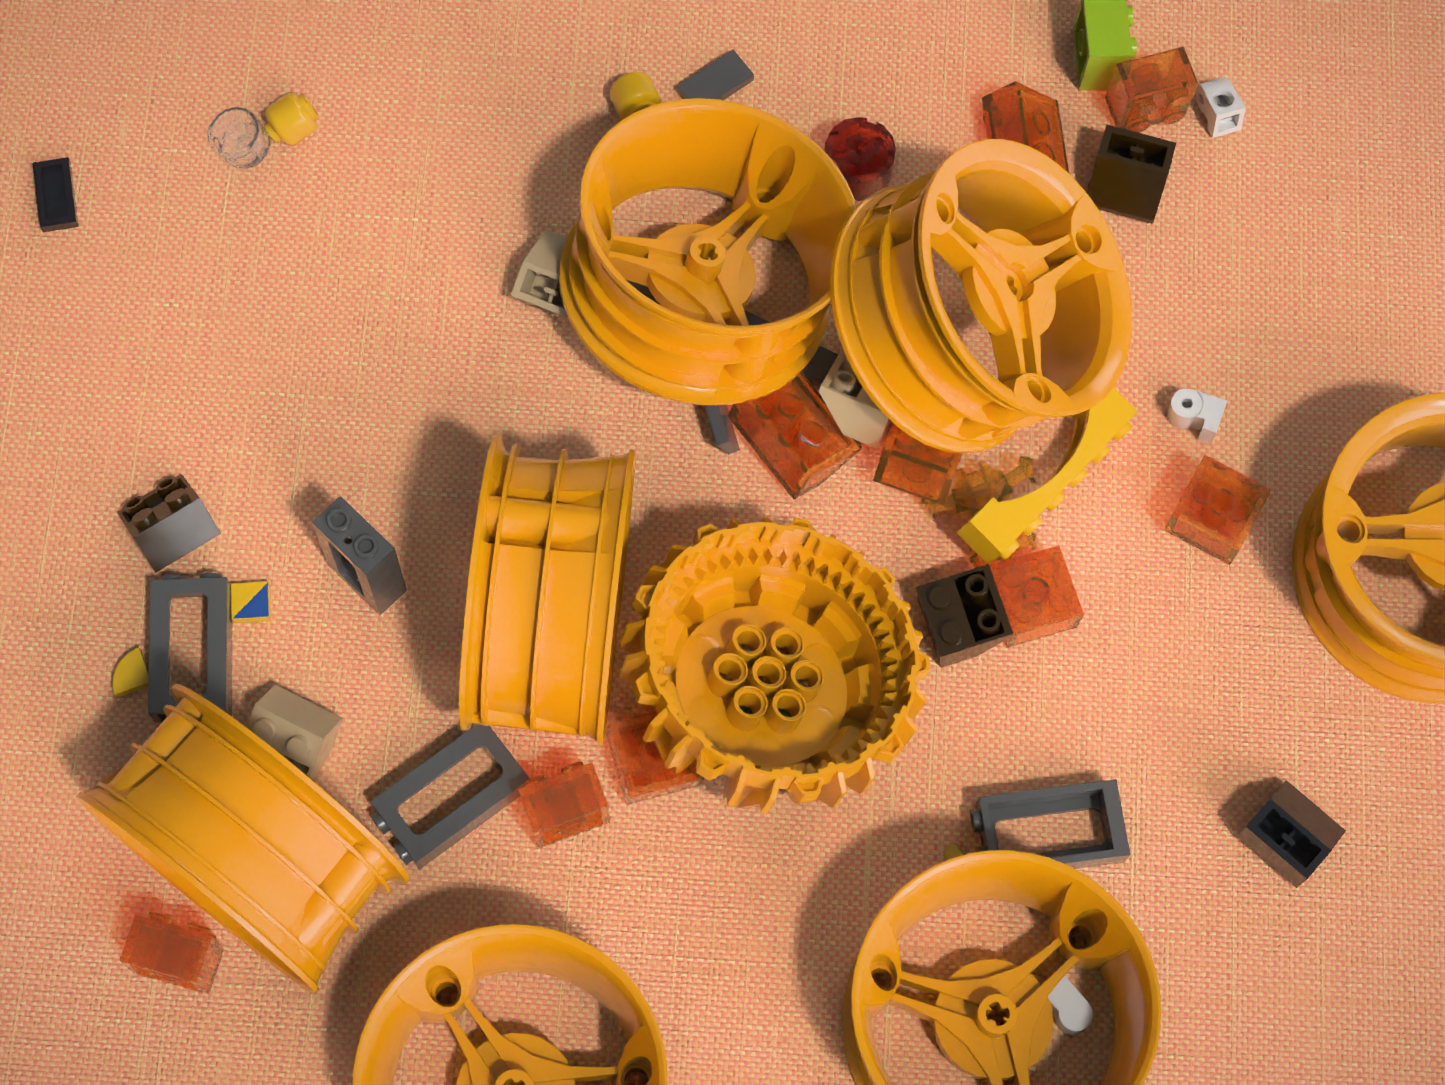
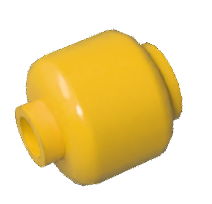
(633, 93)
(291, 118)

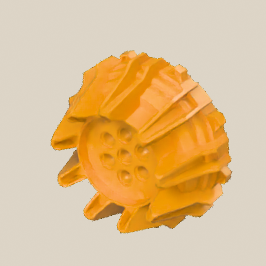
(770, 591)

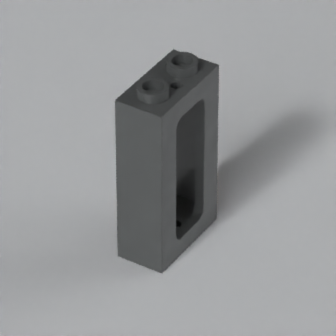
(361, 553)
(219, 639)
(1099, 795)
(462, 821)

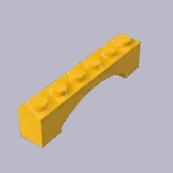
(997, 524)

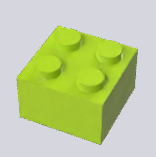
(1102, 41)

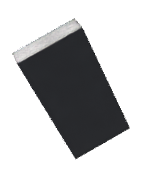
(55, 194)

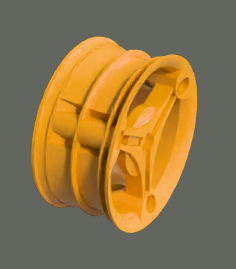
(700, 272)
(1037, 281)
(1322, 562)
(545, 592)
(245, 836)
(967, 997)
(511, 1056)

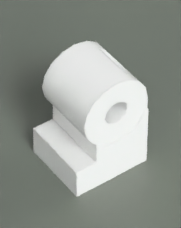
(1220, 106)
(1196, 411)
(1070, 1008)

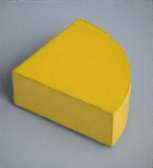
(130, 674)

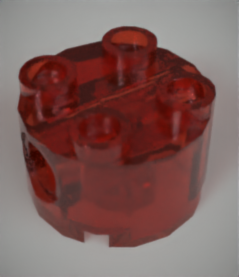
(862, 154)

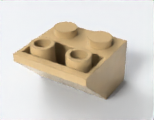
(539, 274)
(851, 405)
(295, 729)

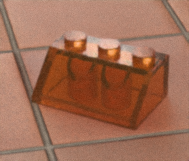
(1026, 118)
(794, 435)

